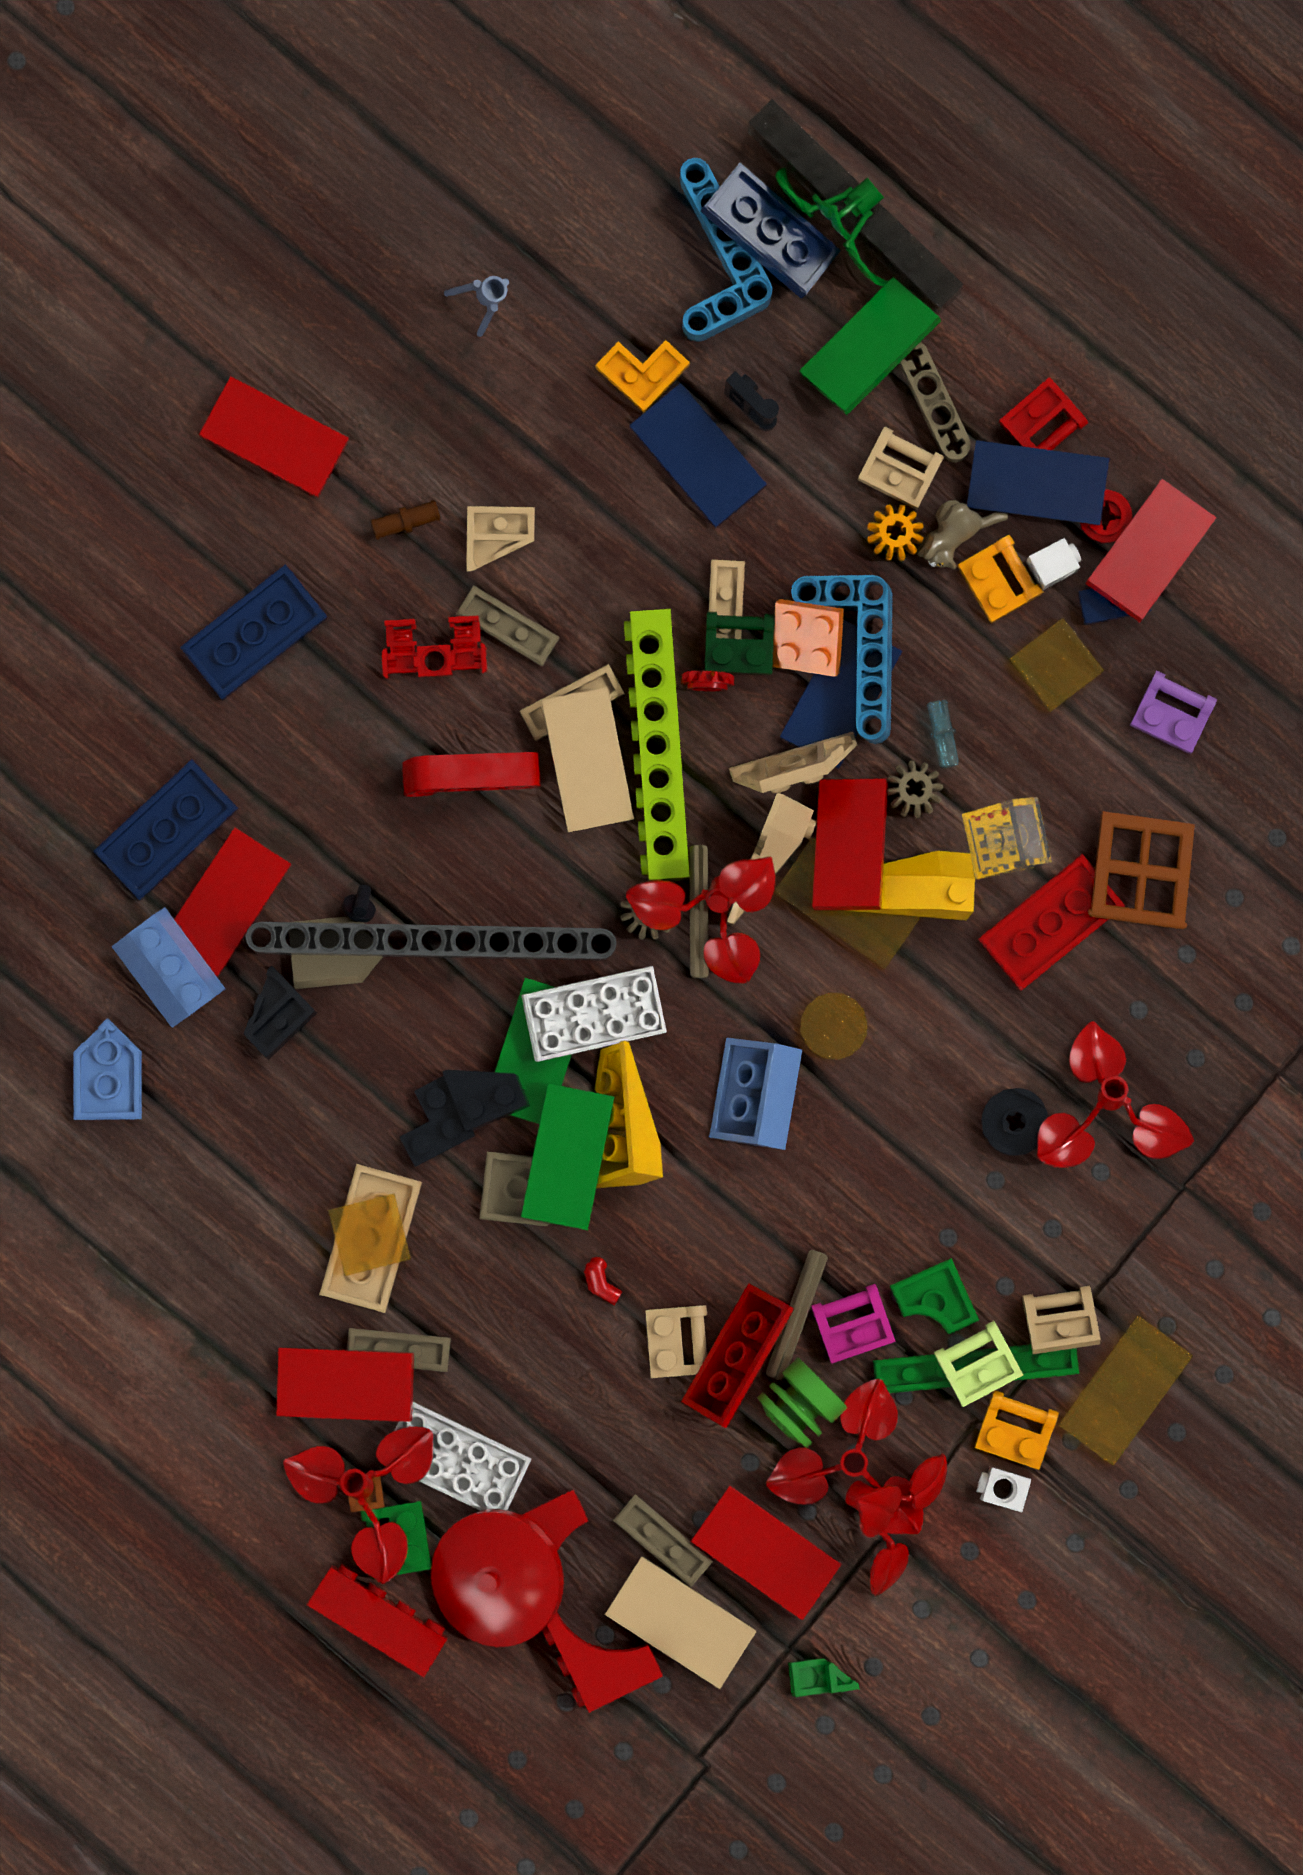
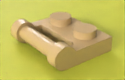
(896, 477)
(1064, 1329)
(666, 1340)

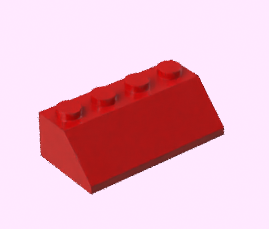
(737, 1355)
(378, 1620)

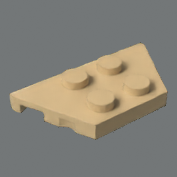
(793, 766)

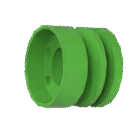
(801, 1403)

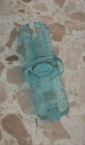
(943, 733)

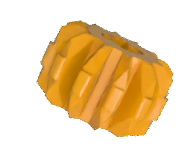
(902, 542)

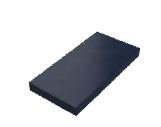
(770, 230)
(698, 455)
(1038, 482)
(254, 632)
(830, 701)
(166, 830)

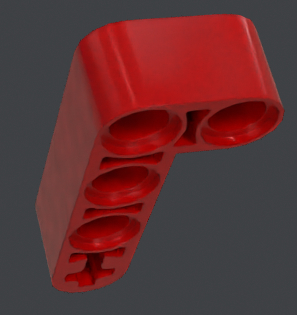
(470, 772)

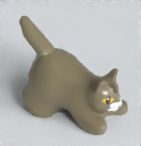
(955, 526)

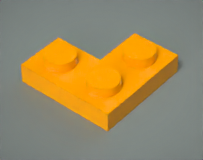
(644, 381)

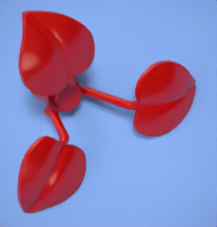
(742, 881)
(1101, 1057)
(870, 1414)
(321, 1469)
(879, 1505)

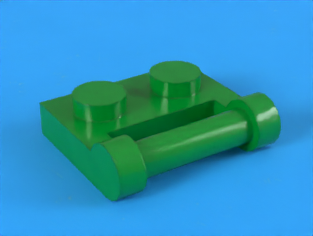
(412, 1521)

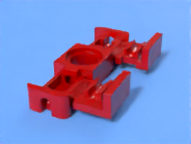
(405, 659)

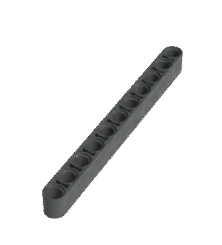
(415, 933)

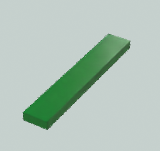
(926, 1373)

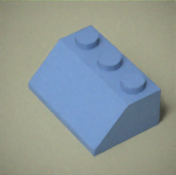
(168, 967)
(755, 1093)

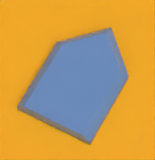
(107, 1076)

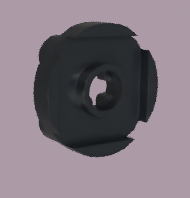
(996, 1127)

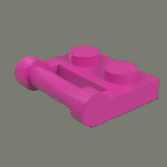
(855, 1335)

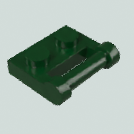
(739, 655)

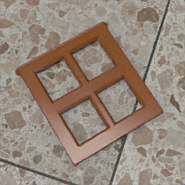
(1142, 870)

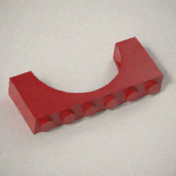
(597, 1672)

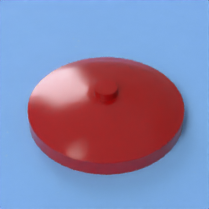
(497, 1578)

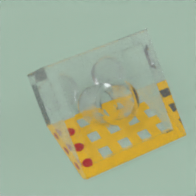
(1006, 837)

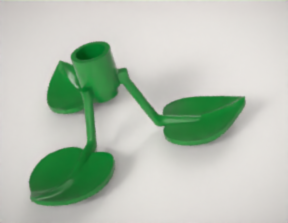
(859, 201)

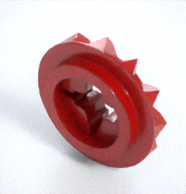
(1119, 508)
(707, 681)

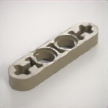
(938, 399)

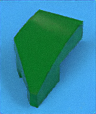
(818, 1677)

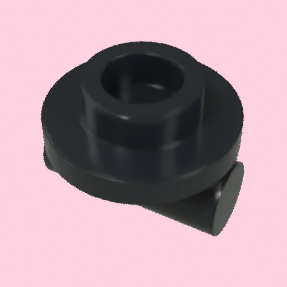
(358, 905)

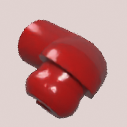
(597, 1282)

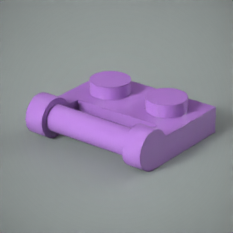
(1168, 722)

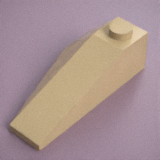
(780, 837)

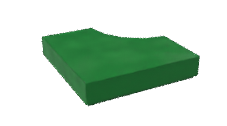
(936, 1294)

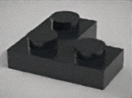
(444, 1125)

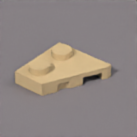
(497, 532)

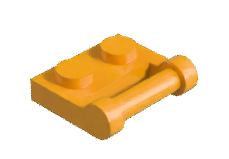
(990, 584)
(1013, 1441)

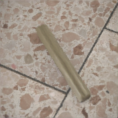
(699, 912)
(801, 1303)

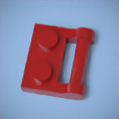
(1037, 411)

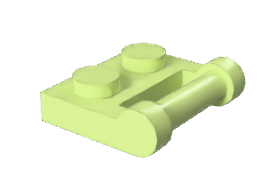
(983, 1374)

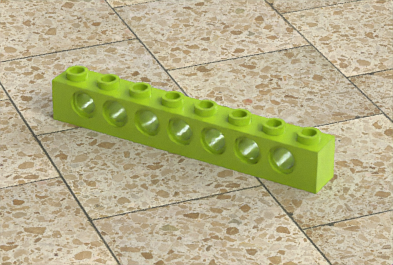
(658, 626)

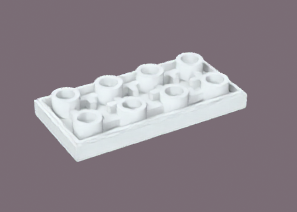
(593, 1013)
(469, 1463)

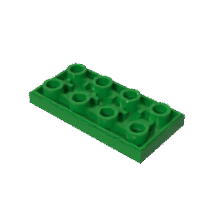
(869, 346)
(519, 1059)
(567, 1156)

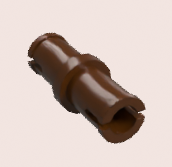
(405, 519)

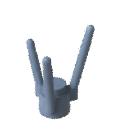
(488, 293)

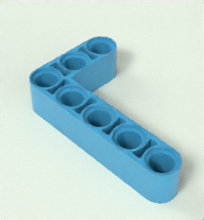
(727, 253)
(866, 642)

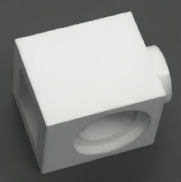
(1054, 563)
(1019, 1488)

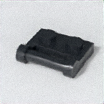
(744, 395)

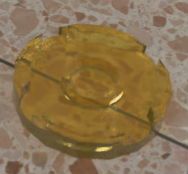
(833, 1026)

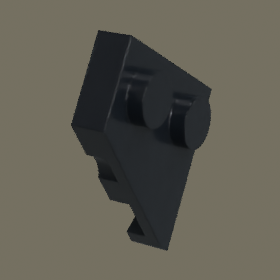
(277, 1015)
(485, 1096)

